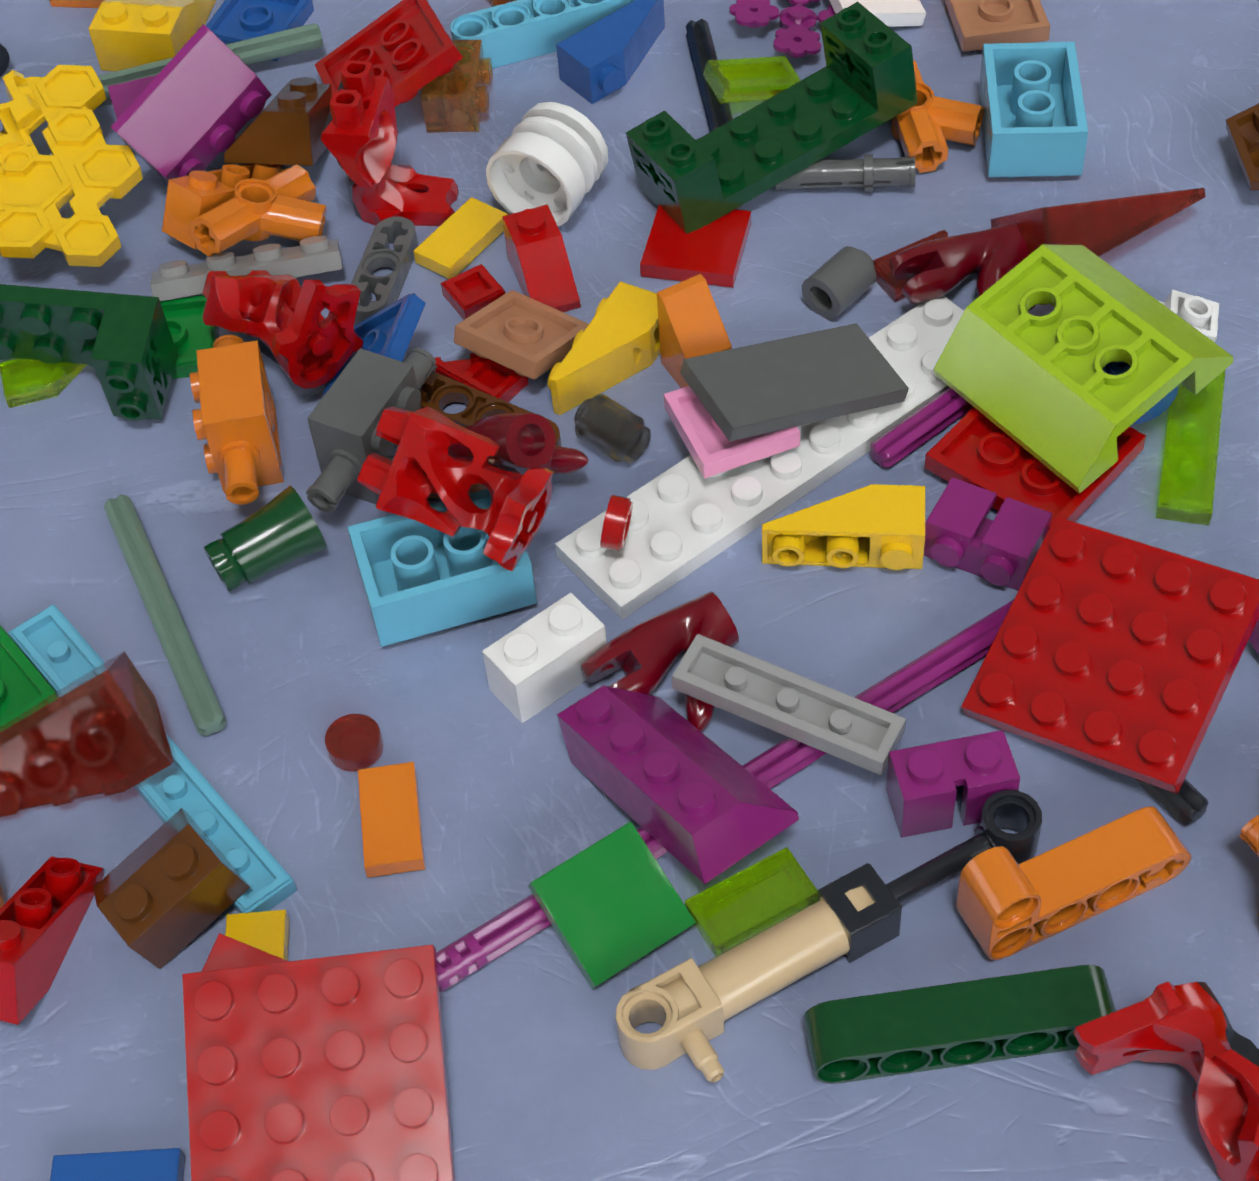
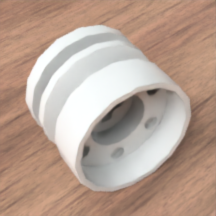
(548, 161)

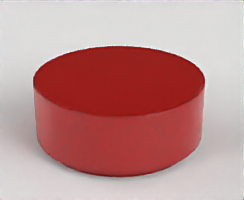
(616, 523)

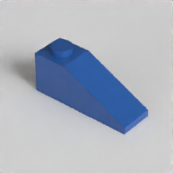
(610, 50)

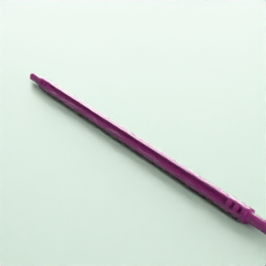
(770, 767)

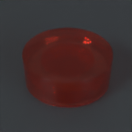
(354, 742)

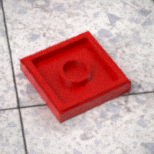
(709, 251)

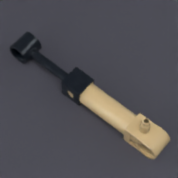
(846, 921)

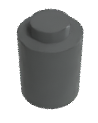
(839, 282)

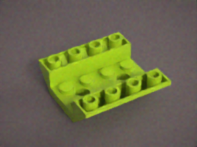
(1045, 372)

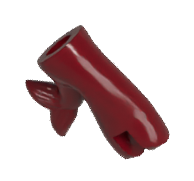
(945, 262)
(524, 442)
(653, 646)

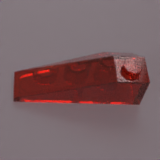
(1099, 223)
(83, 741)

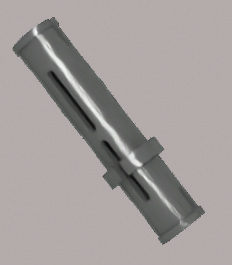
(854, 173)

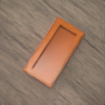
(390, 819)

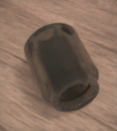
(612, 429)

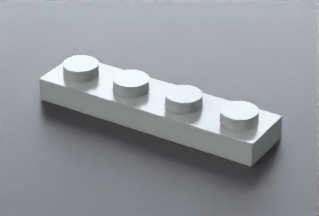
(313, 256)
(789, 704)

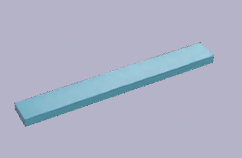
(63, 657)

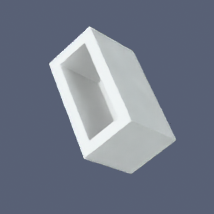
(543, 657)

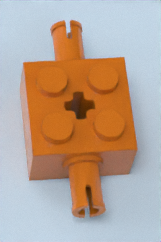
(237, 418)

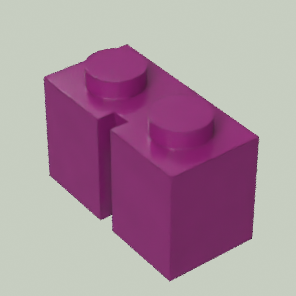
(992, 549)
(926, 776)

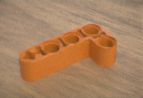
(1025, 903)

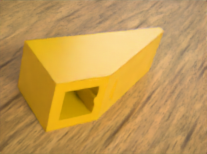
(611, 348)
(858, 529)

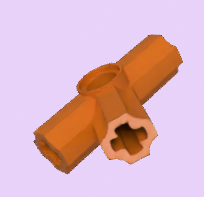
(933, 121)
(262, 209)

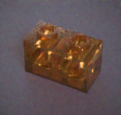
(460, 96)

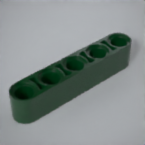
(954, 1023)

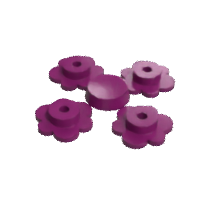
(796, 23)

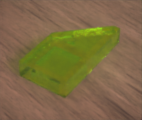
(34, 380)

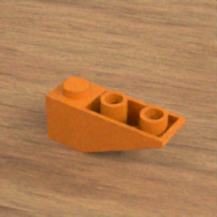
(203, 191)

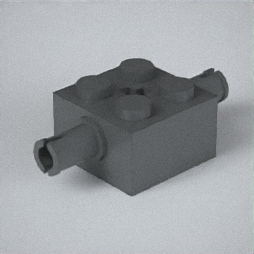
(348, 417)

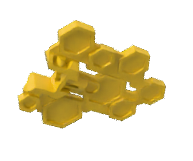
(79, 168)

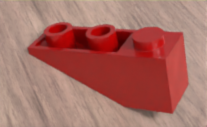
(39, 929)

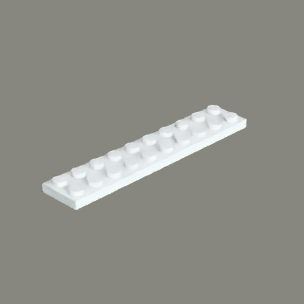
(689, 520)

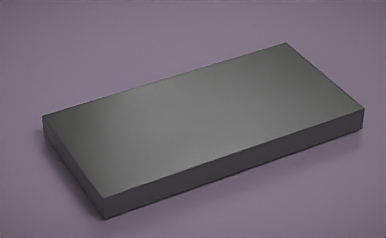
(793, 381)

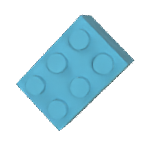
(1032, 109)
(433, 581)

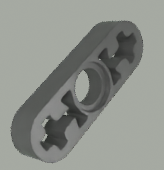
(377, 255)

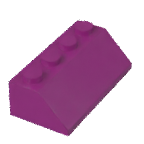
(672, 779)

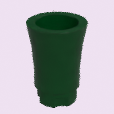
(265, 541)

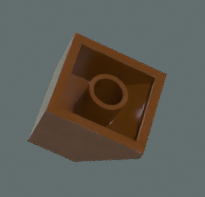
(287, 128)
(168, 890)

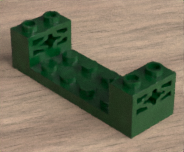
(862, 86)
(112, 332)

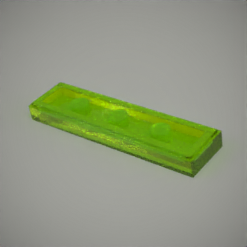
(1191, 454)

